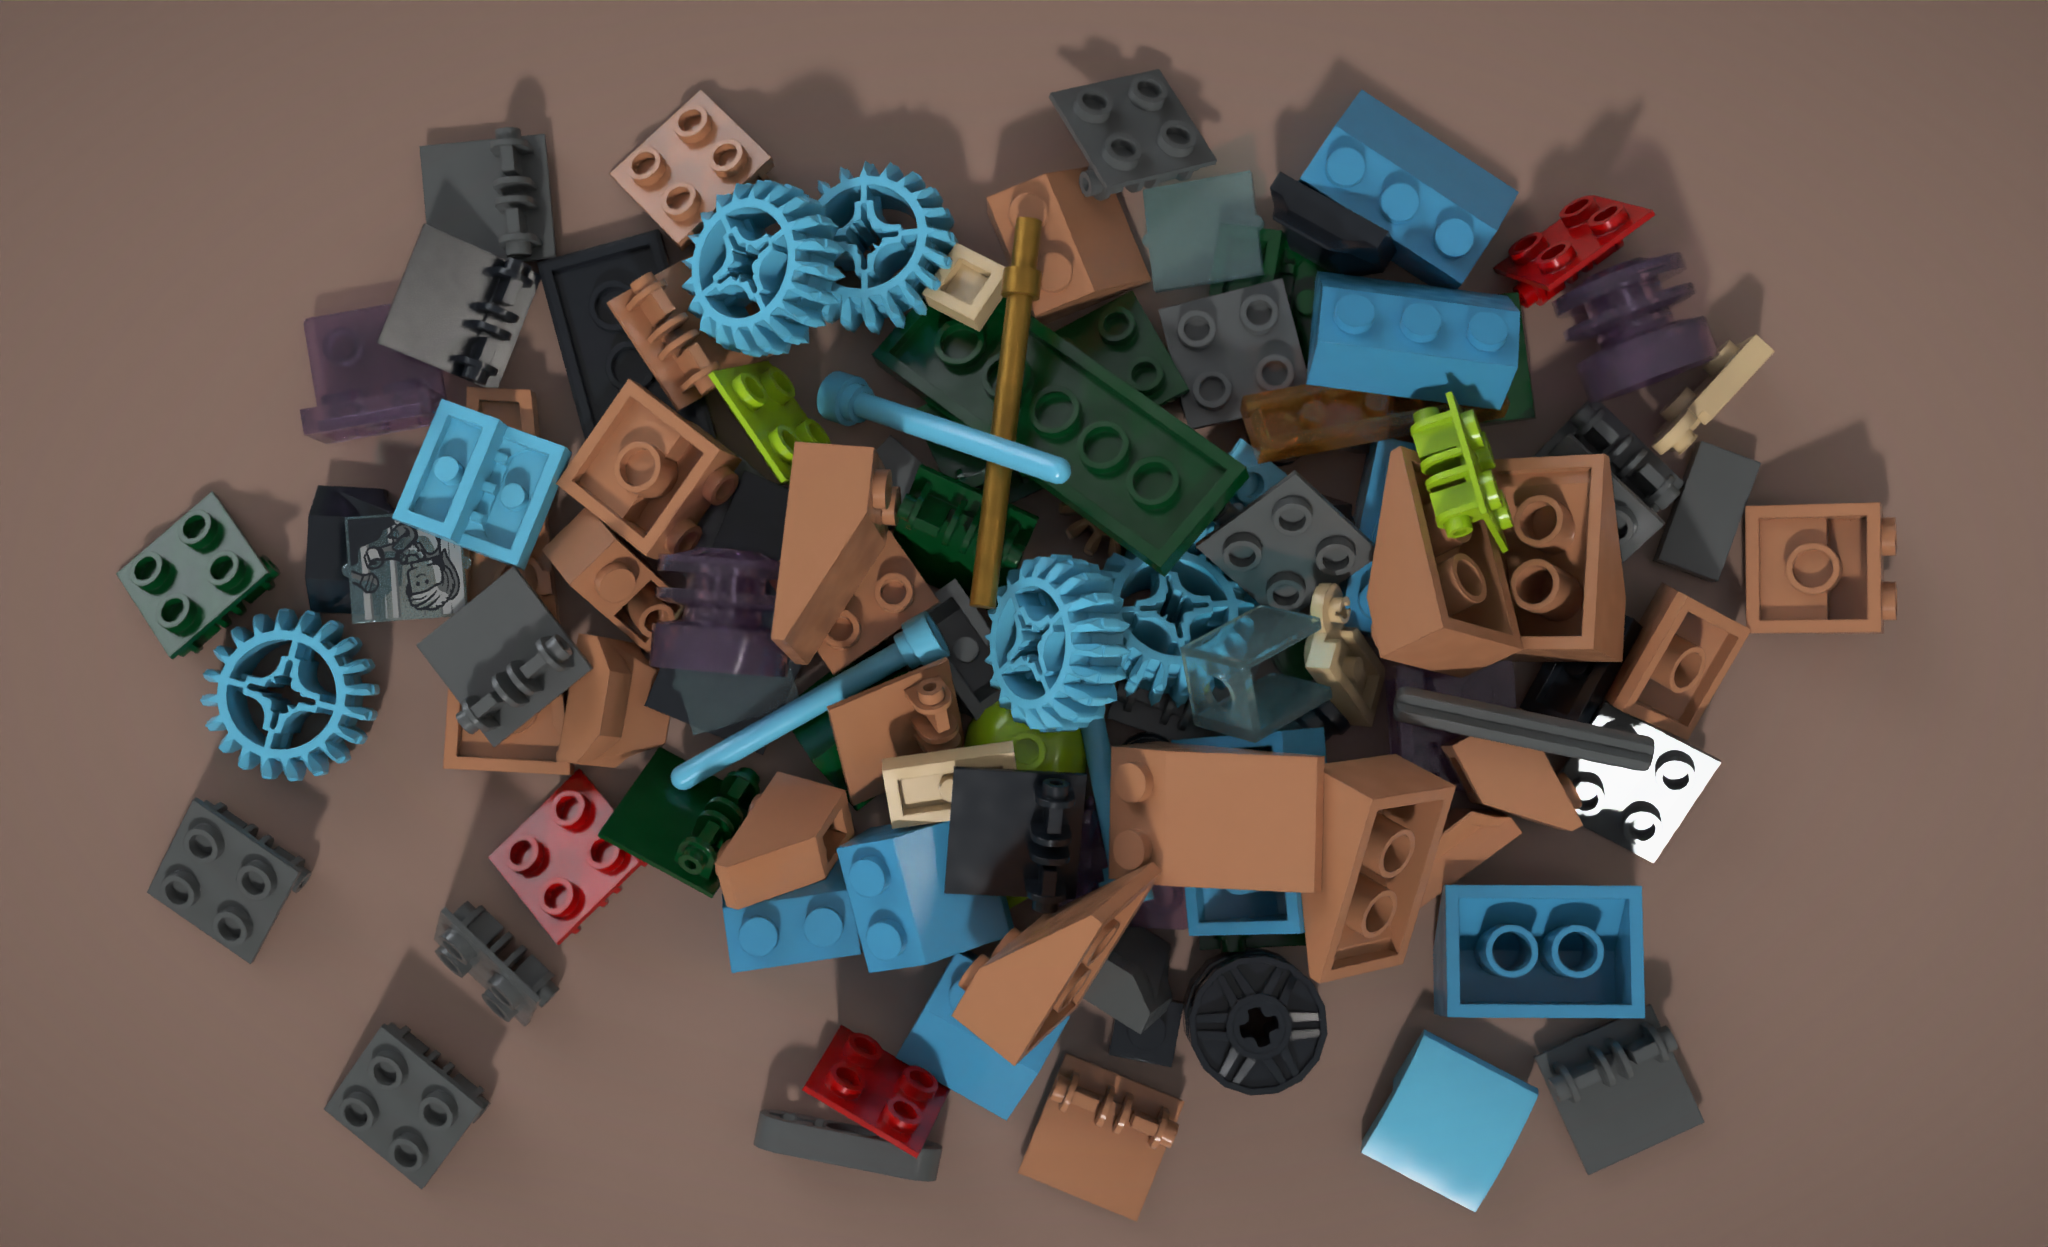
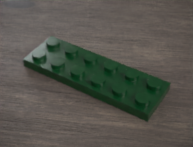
(1130, 460)

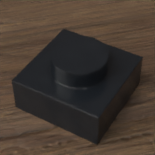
(1155, 1044)

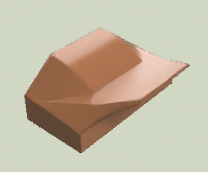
(606, 706)
(1465, 843)

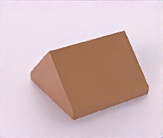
(1676, 662)

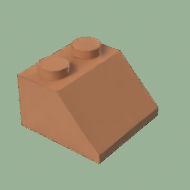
(1083, 242)

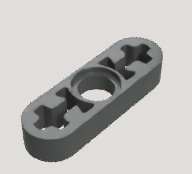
(843, 1146)

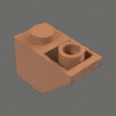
(611, 576)
(1514, 781)
(784, 841)

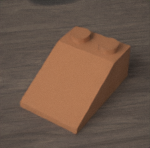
(831, 538)
(1563, 558)
(1432, 595)
(1217, 816)
(1376, 862)
(1048, 967)

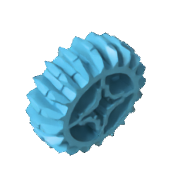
(917, 250)
(781, 272)
(1191, 597)
(1056, 643)
(281, 716)

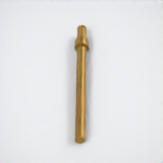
(1021, 287)

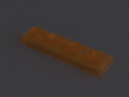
(1323, 419)

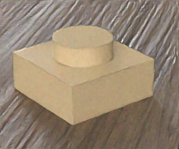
(968, 288)

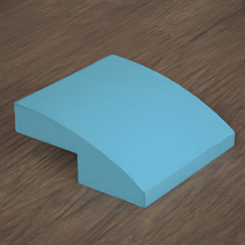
(482, 484)
(1450, 1120)

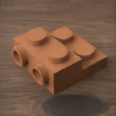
(650, 473)
(1819, 568)

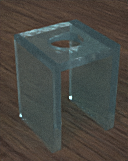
(1229, 654)

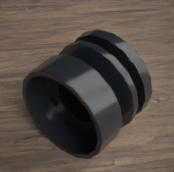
(1220, 1002)

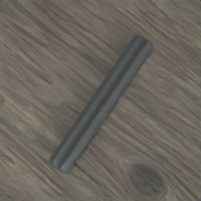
(1523, 728)

